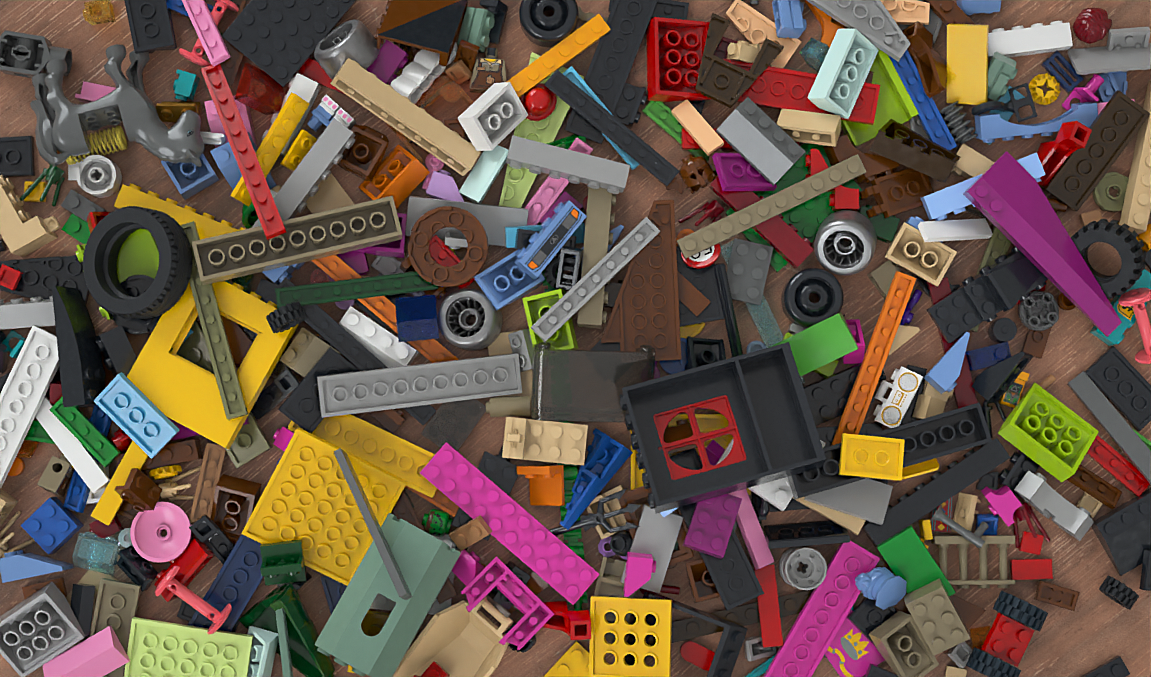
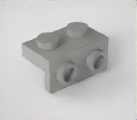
(522, 344)

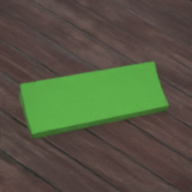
(821, 344)

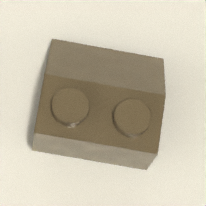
(304, 352)

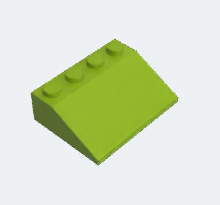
(1048, 432)

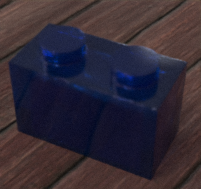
(988, 356)

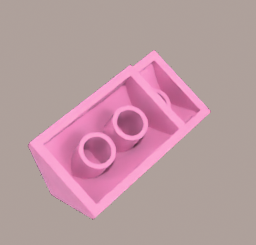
(90, 658)

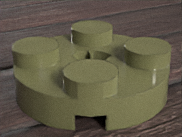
(1101, 192)

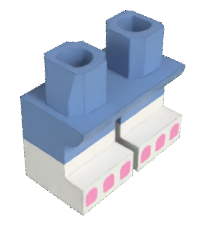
(326, 112)

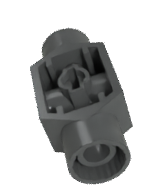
(29, 54)

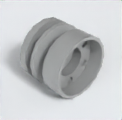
(813, 570)

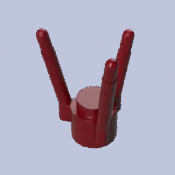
(711, 211)
(1025, 513)

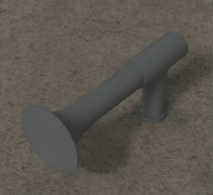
(974, 537)

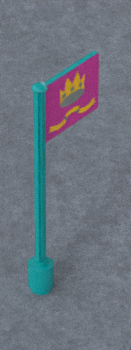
(848, 653)

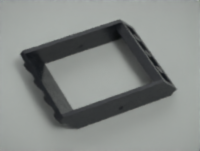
(728, 646)

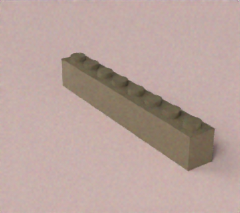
(595, 248)

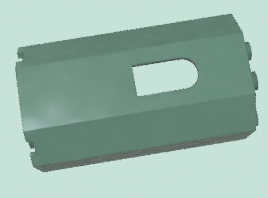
(425, 567)

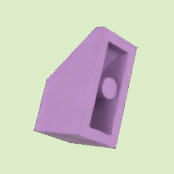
(443, 187)

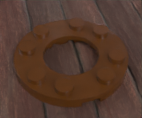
(420, 240)

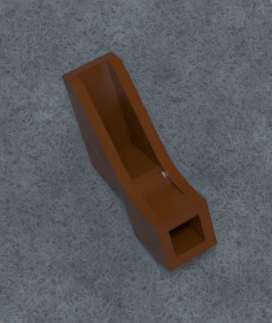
(929, 63)
(874, 164)

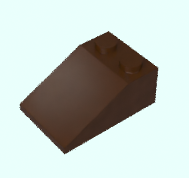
(234, 504)

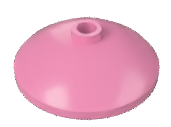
(147, 531)

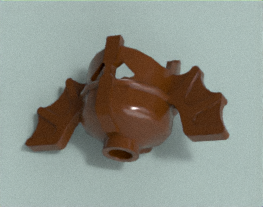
(694, 173)

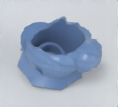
(881, 586)

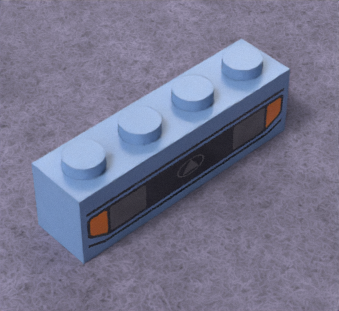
(550, 239)

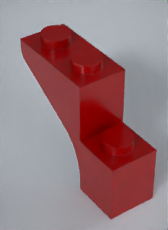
(1053, 154)
(841, 197)
(574, 623)

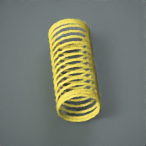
(120, 142)

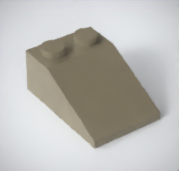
(903, 646)

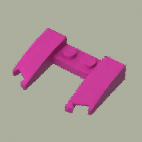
(500, 576)

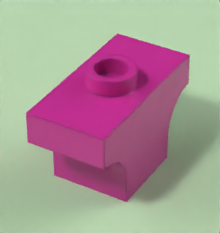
(1002, 502)

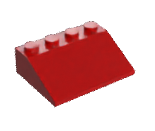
(674, 58)

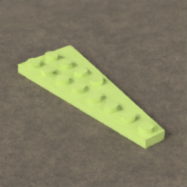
(519, 181)

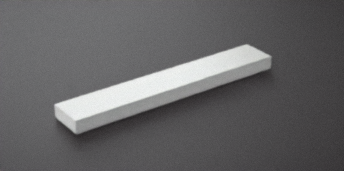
(72, 449)

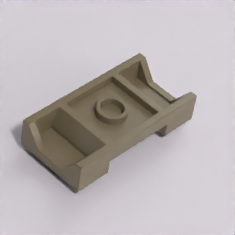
(610, 585)

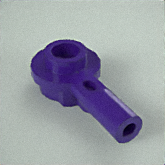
(907, 316)

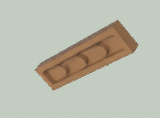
(207, 481)

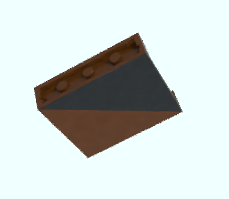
(423, 24)

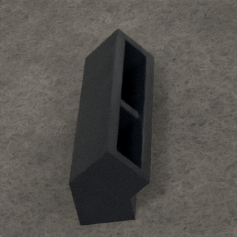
(82, 605)

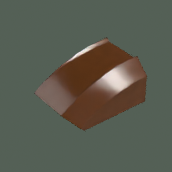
(366, 153)

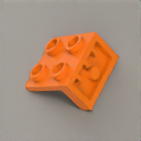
(545, 484)

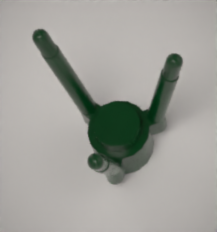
(53, 176)

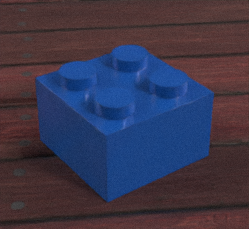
(52, 525)

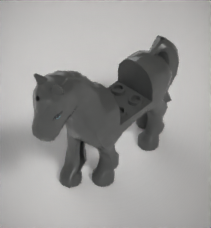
(65, 125)

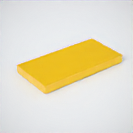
(967, 63)

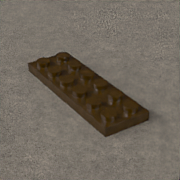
(1088, 165)

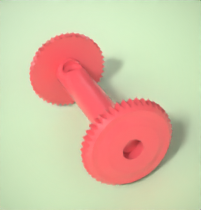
(196, 57)
(1136, 299)
(193, 600)

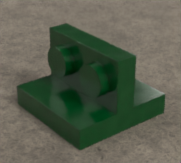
(282, 562)

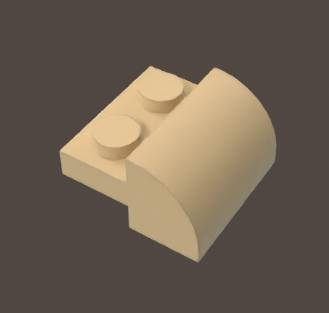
(615, 521)

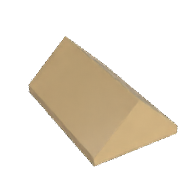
(921, 258)

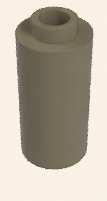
(508, 406)

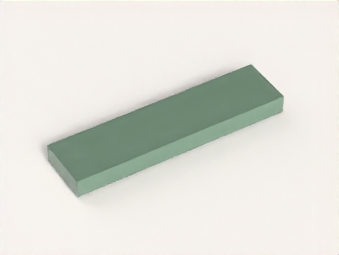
(284, 643)

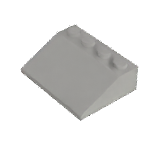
(38, 630)

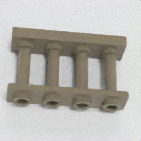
(983, 582)

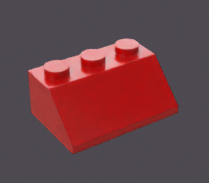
(190, 564)

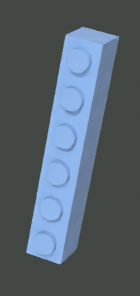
(952, 197)

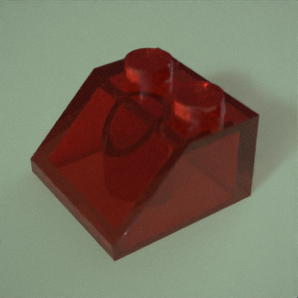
(259, 91)

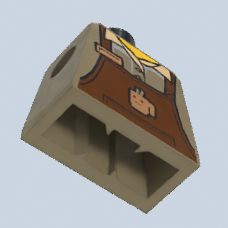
(487, 72)
(56, 481)

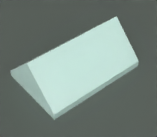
(484, 174)
(262, 652)

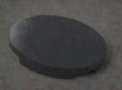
(134, 287)

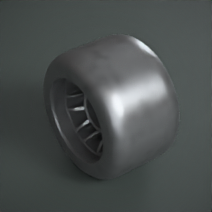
(346, 41)
(843, 256)
(455, 319)

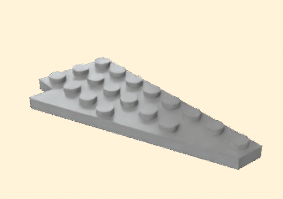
(870, 20)

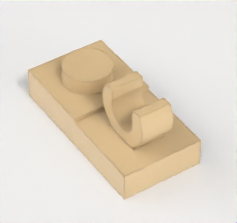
(965, 510)

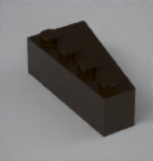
(914, 151)

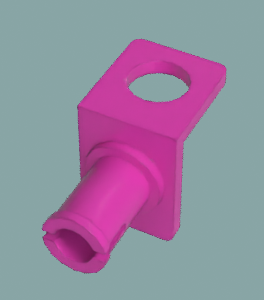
(1086, 93)

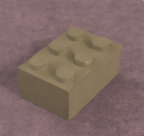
(936, 617)

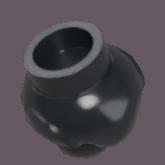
(621, 543)

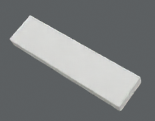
(955, 230)

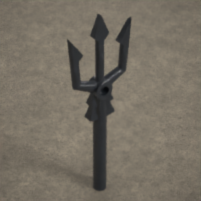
(594, 519)

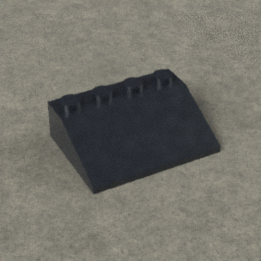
(1126, 532)

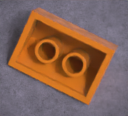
(395, 177)

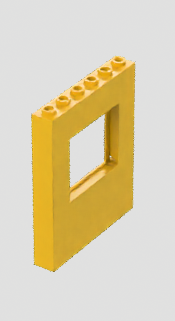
(189, 391)

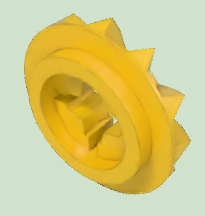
(1037, 93)
(165, 472)

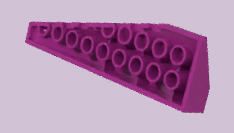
(1027, 219)

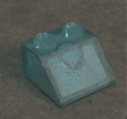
(96, 553)

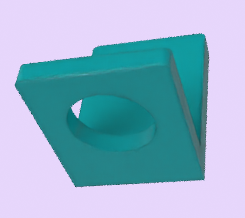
(14, 353)

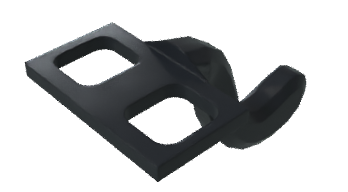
(1011, 106)

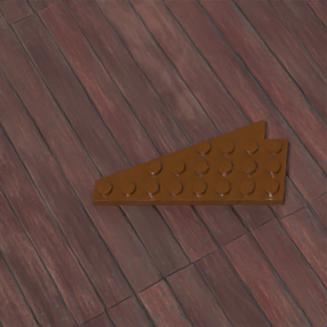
(648, 298)

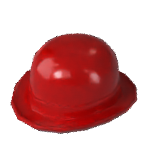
(539, 102)

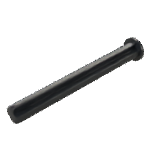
(728, 309)

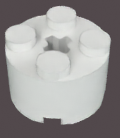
(91, 168)

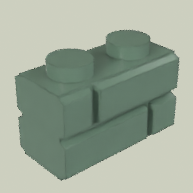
(477, 27)
(999, 72)

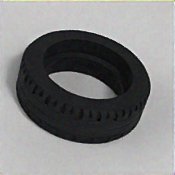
(102, 255)

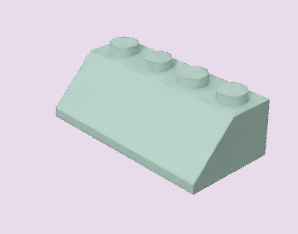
(843, 72)

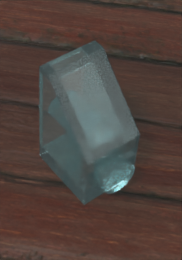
(814, 53)

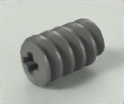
(956, 122)

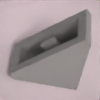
(754, 650)

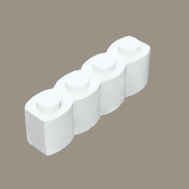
(420, 74)

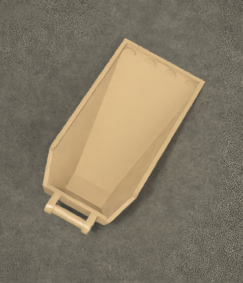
(459, 642)

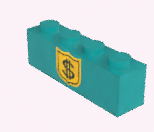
(1125, 313)

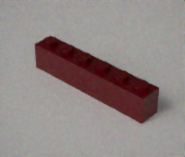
(774, 231)

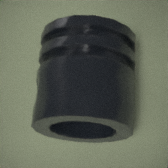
(1002, 330)

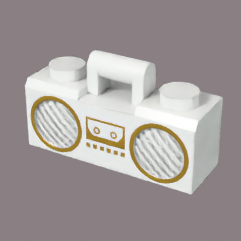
(903, 391)

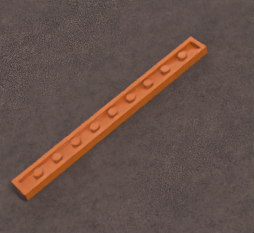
(383, 309)
(875, 356)

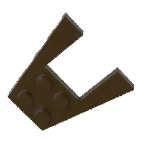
(726, 81)

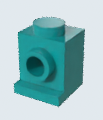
(185, 85)

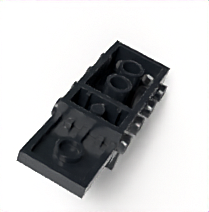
(986, 294)

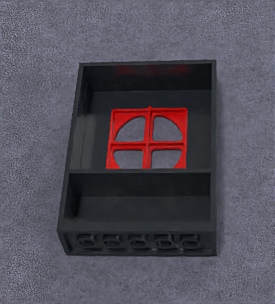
(765, 416)

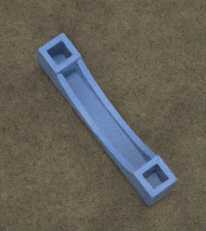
(991, 126)

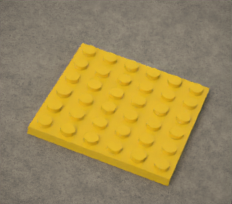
(314, 504)

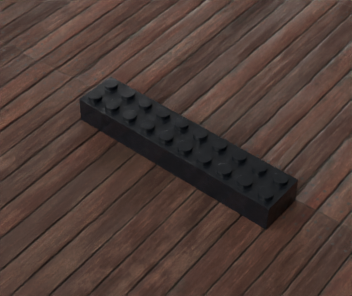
(923, 441)

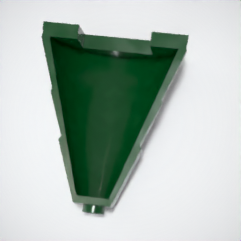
(300, 627)

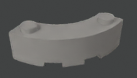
(1051, 504)

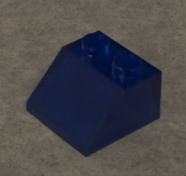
(417, 318)

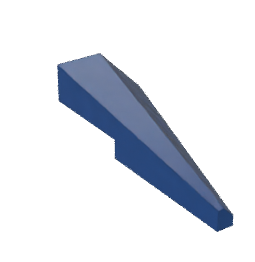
(602, 462)

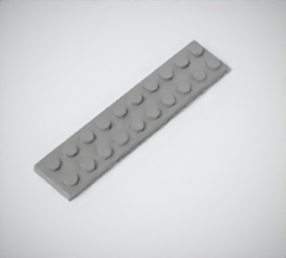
(419, 385)

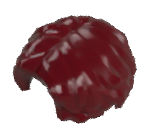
(1092, 25)

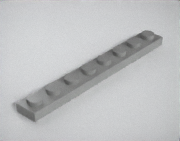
(595, 279)

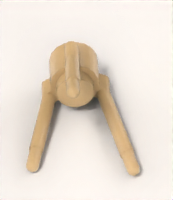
(171, 489)
(3, 545)

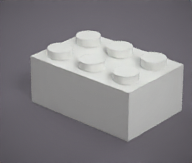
(493, 116)

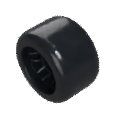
(548, 30)
(796, 300)

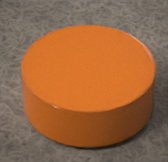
(17, 467)

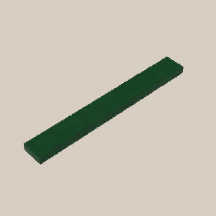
(353, 289)

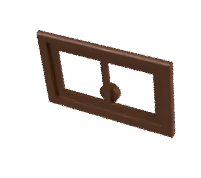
(638, 493)

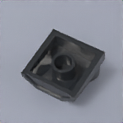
(704, 351)

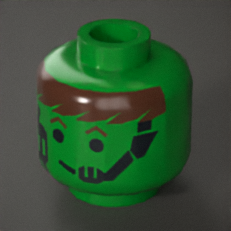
(437, 522)

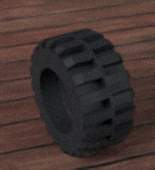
(1127, 246)

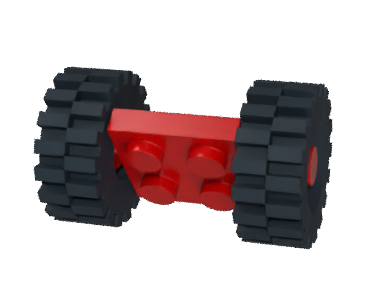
(1007, 637)

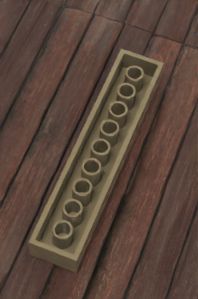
(306, 240)

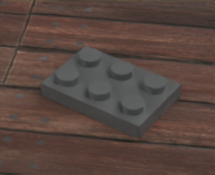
(748, 270)

